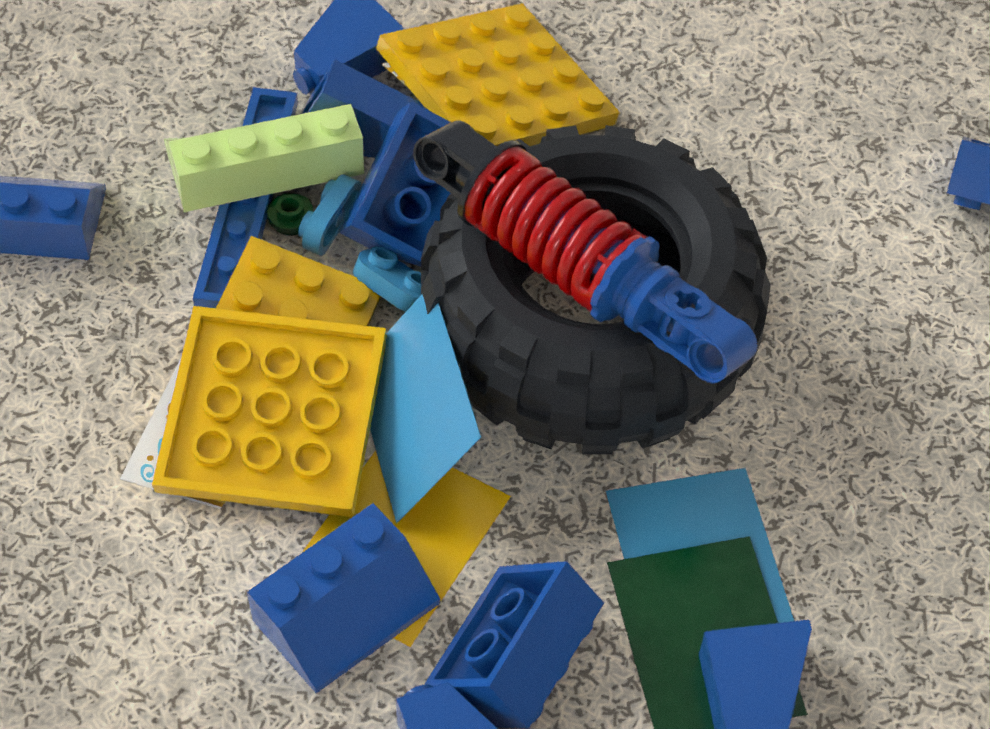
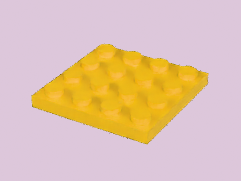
(497, 76)
(271, 411)

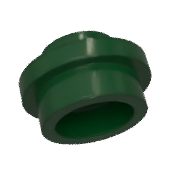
(288, 222)

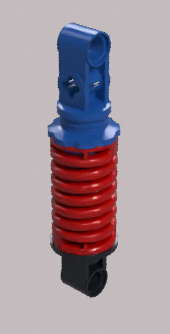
(582, 248)

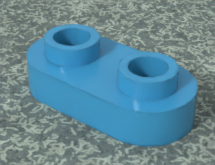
(324, 224)
(388, 277)

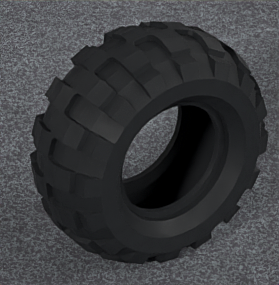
(586, 378)

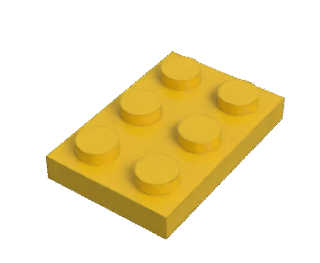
(294, 286)

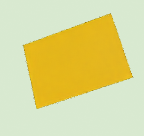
(439, 528)

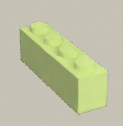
(266, 157)

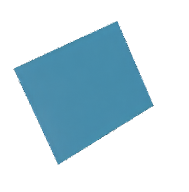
(420, 408)
(696, 513)

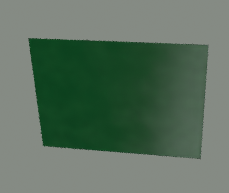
(669, 606)

